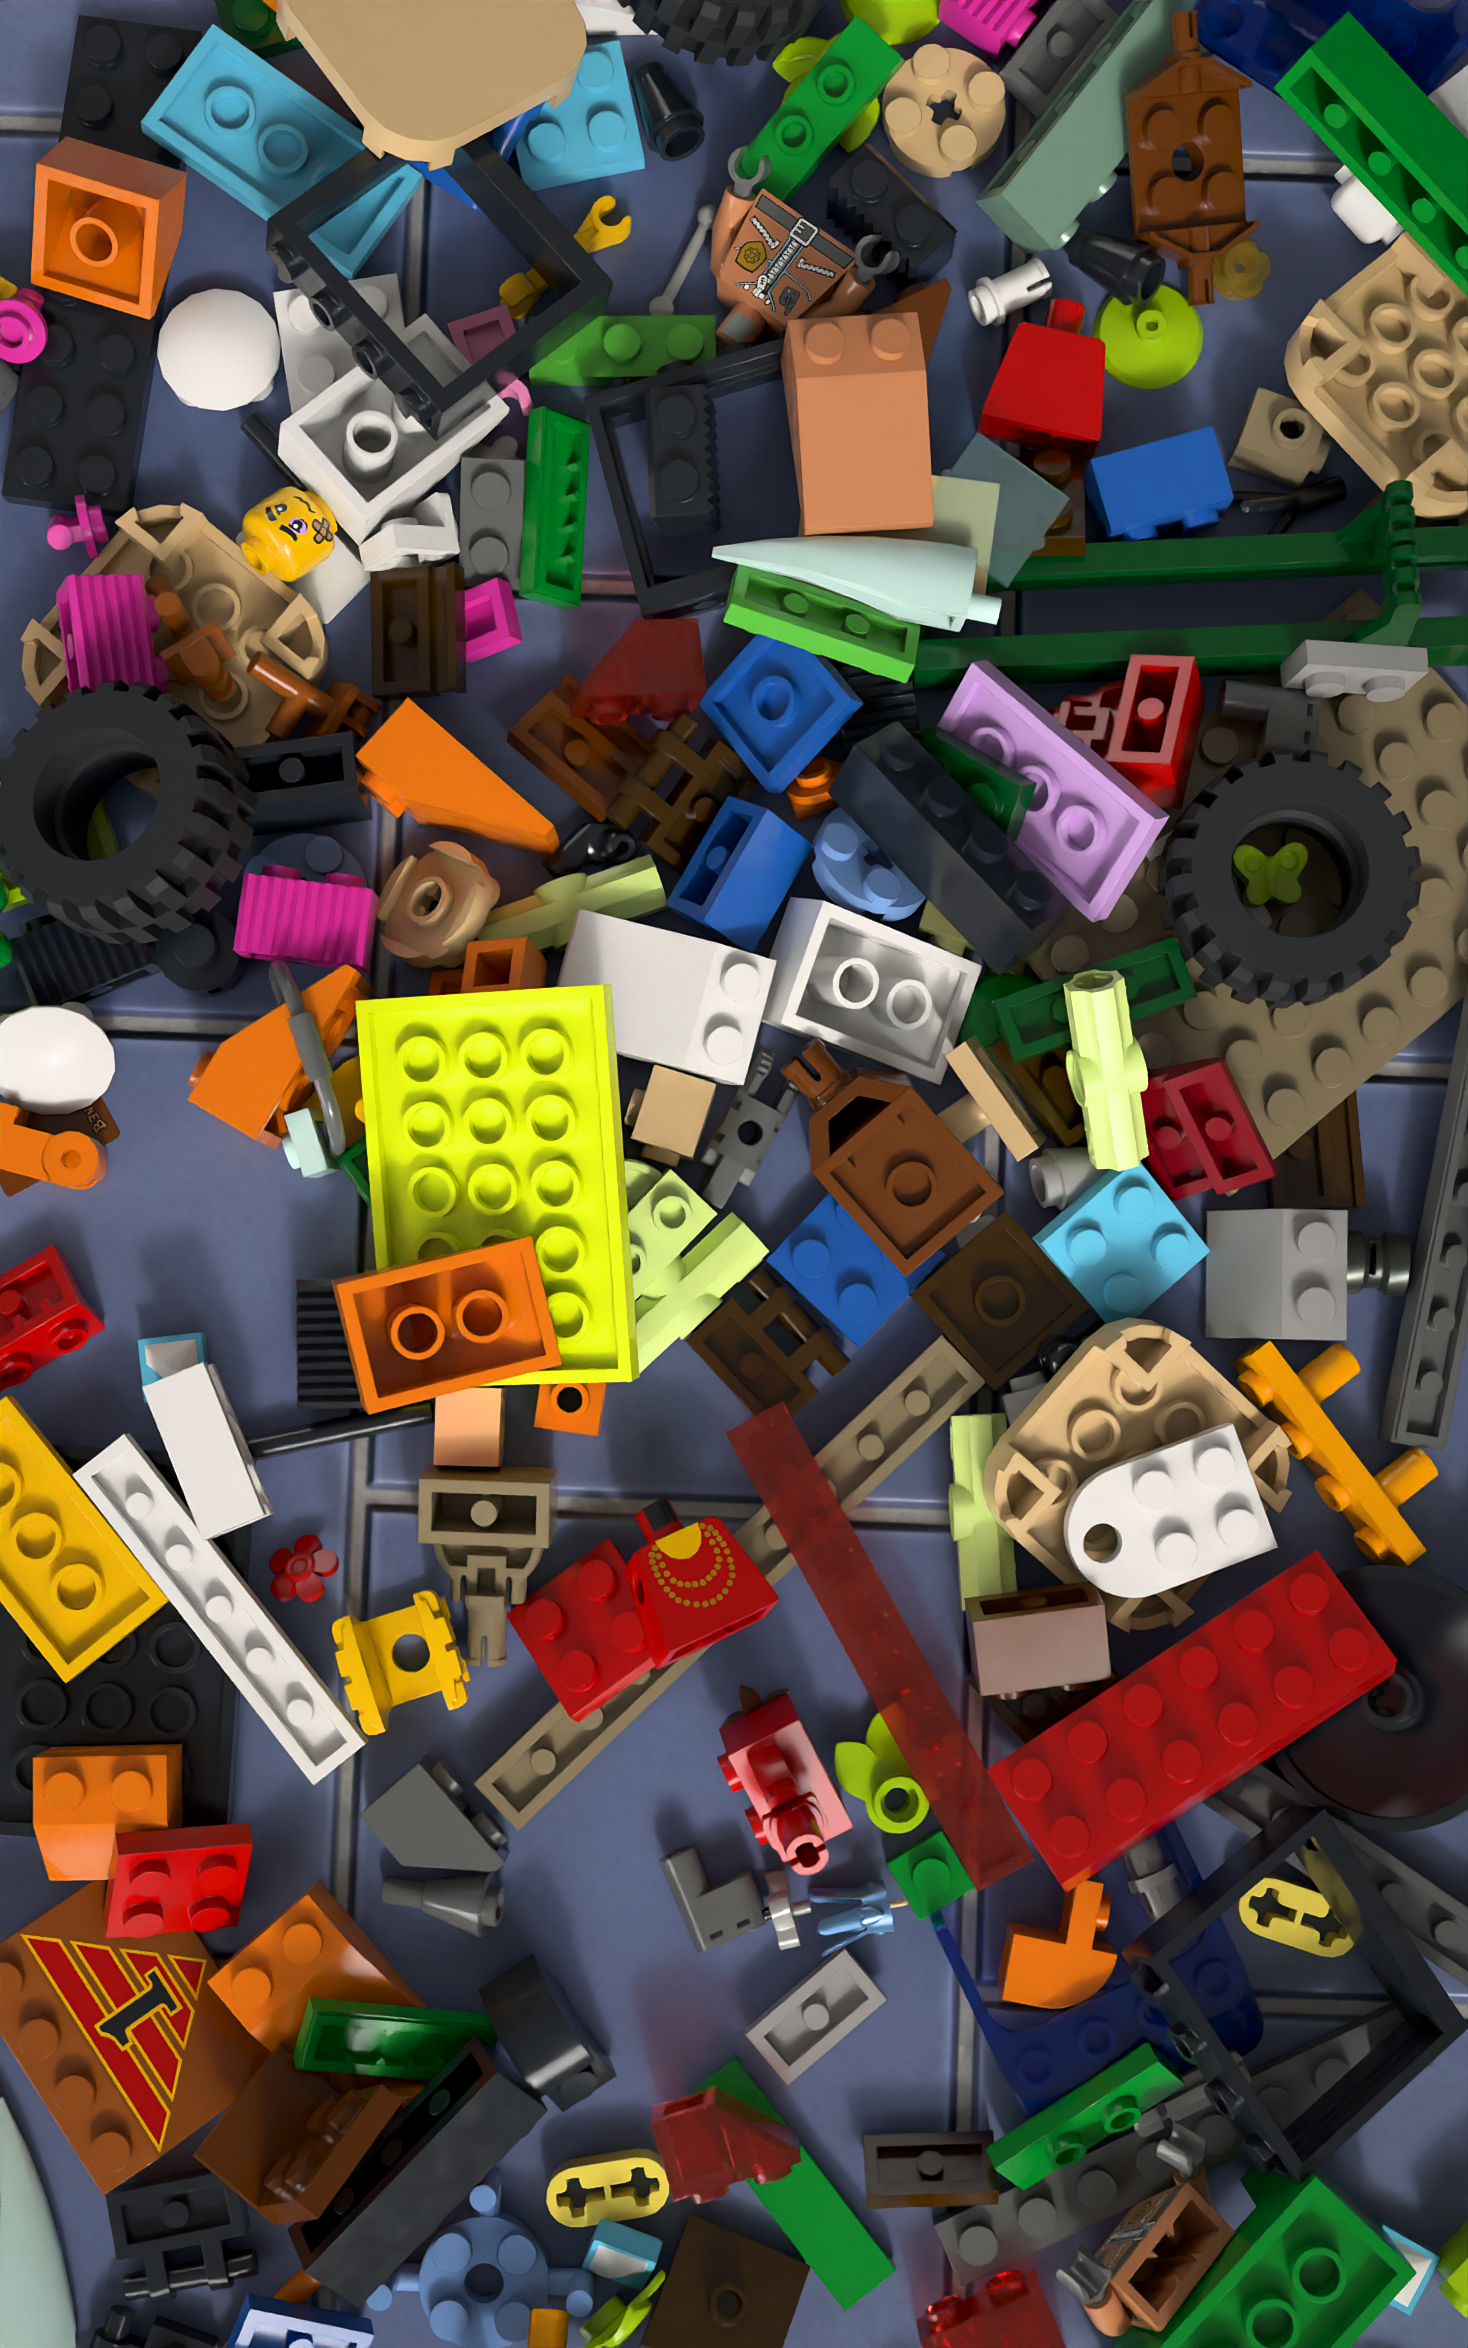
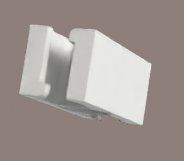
(208, 1450)

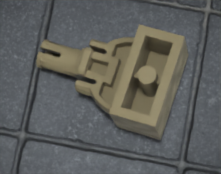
(487, 1529)

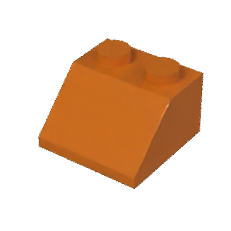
(105, 226)
(99, 1791)

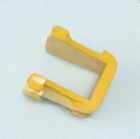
(376, 1678)

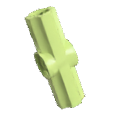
(548, 915)
(1106, 1069)
(694, 1286)
(983, 1546)

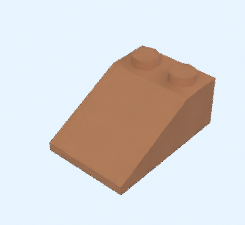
(859, 422)

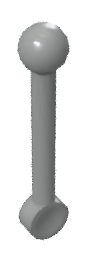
(664, 304)

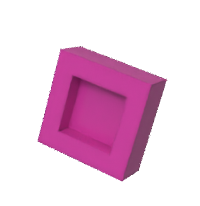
(490, 620)

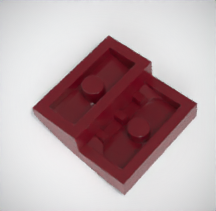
(1201, 1131)

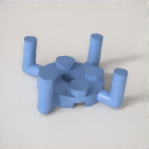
(496, 2239)

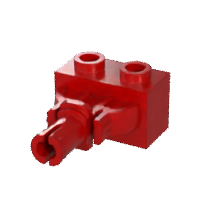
(1144, 724)
(786, 1782)

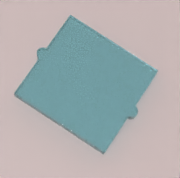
(994, 507)

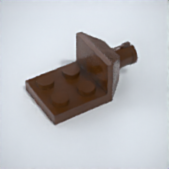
(888, 1157)
(293, 2139)

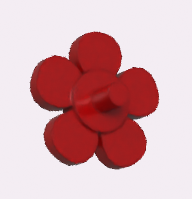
(301, 1570)

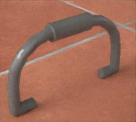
(311, 1054)

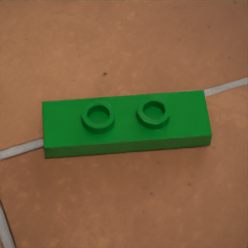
(822, 109)
(554, 508)
(384, 2038)
(1085, 2116)

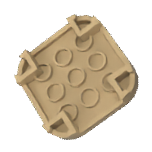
(439, 69)
(1390, 375)
(213, 585)
(1111, 1401)

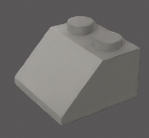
(1276, 1274)

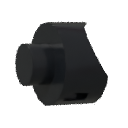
(202, 955)

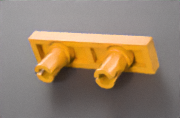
(1341, 1477)

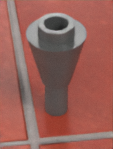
(463, 1901)

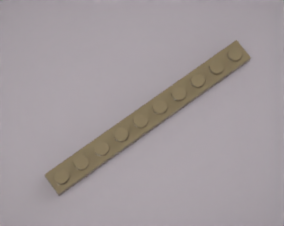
(853, 1467)

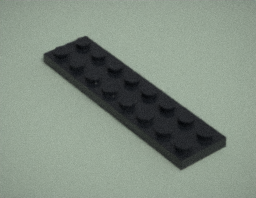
(91, 385)

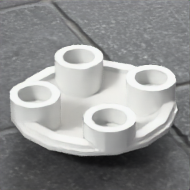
(219, 350)
(54, 1058)

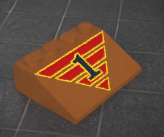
(120, 2034)

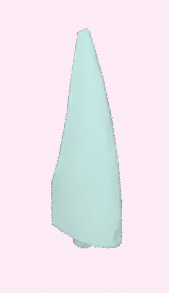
(897, 576)
(33, 2273)

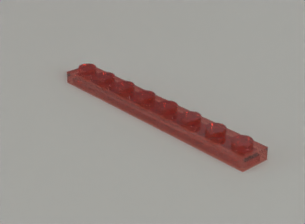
(879, 1645)

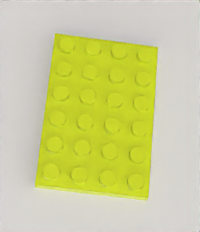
(502, 1127)

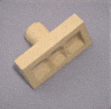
(989, 1102)

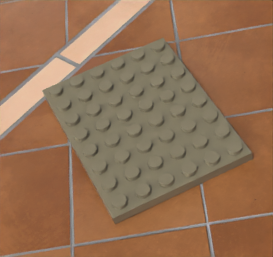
(1311, 1057)

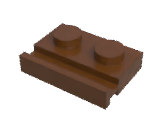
(578, 754)

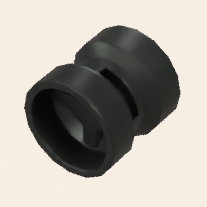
(1378, 1263)

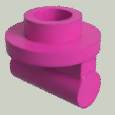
(22, 327)
(86, 527)

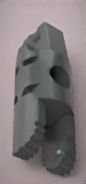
(725, 1153)

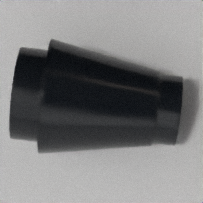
(666, 113)
(1120, 266)

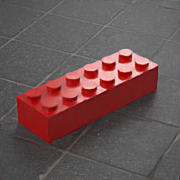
(1192, 1720)

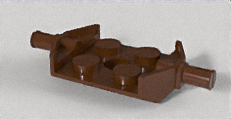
(1194, 106)

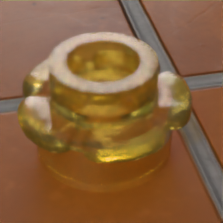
(1243, 285)

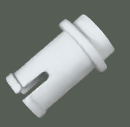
(1009, 292)

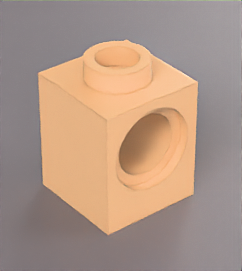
(470, 1427)

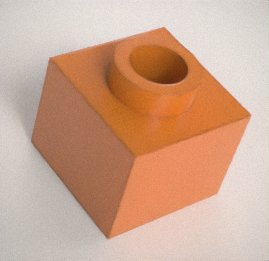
(585, 1420)

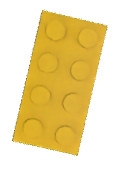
(60, 1558)

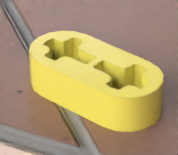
(1290, 1928)
(611, 2203)

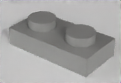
(1355, 668)
(815, 2014)

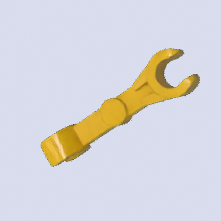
(524, 290)

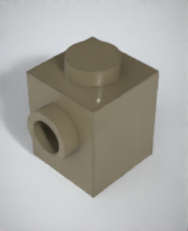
(1279, 440)

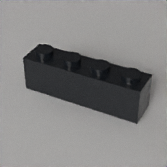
(948, 847)
(418, 2171)

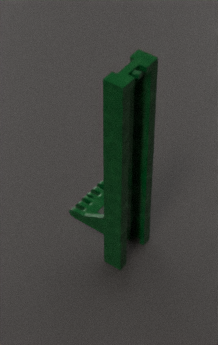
(1370, 544)

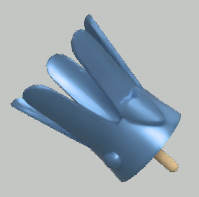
(868, 1918)

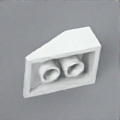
(362, 450)
(867, 989)
(672, 994)

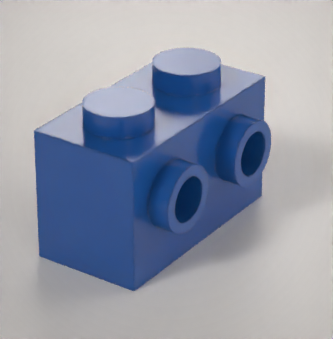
(1159, 488)
(739, 874)

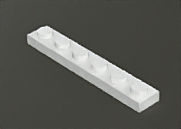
(220, 1608)

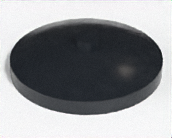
(1402, 1746)

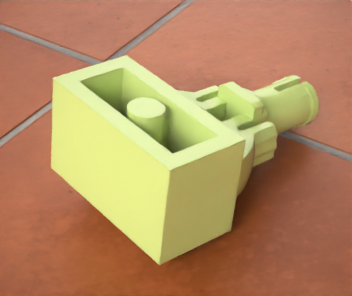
(661, 1219)

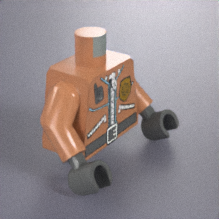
(780, 264)
(1155, 2249)

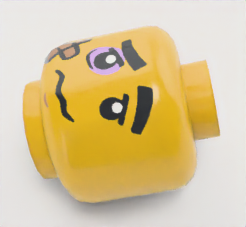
(288, 534)

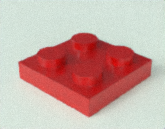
(585, 1631)
(176, 1880)

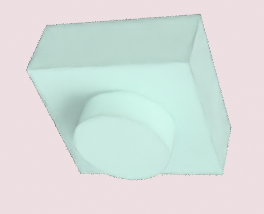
(306, 1145)

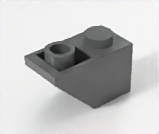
(432, 1825)

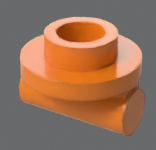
(810, 788)

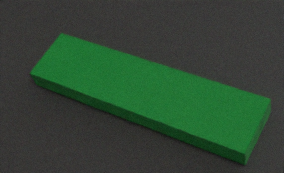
(811, 2205)

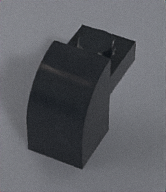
(544, 2034)

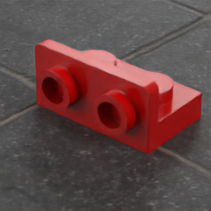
(41, 1316)

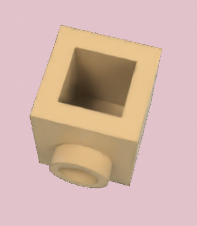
(670, 1115)

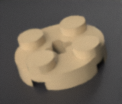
(939, 76)
(464, 898)

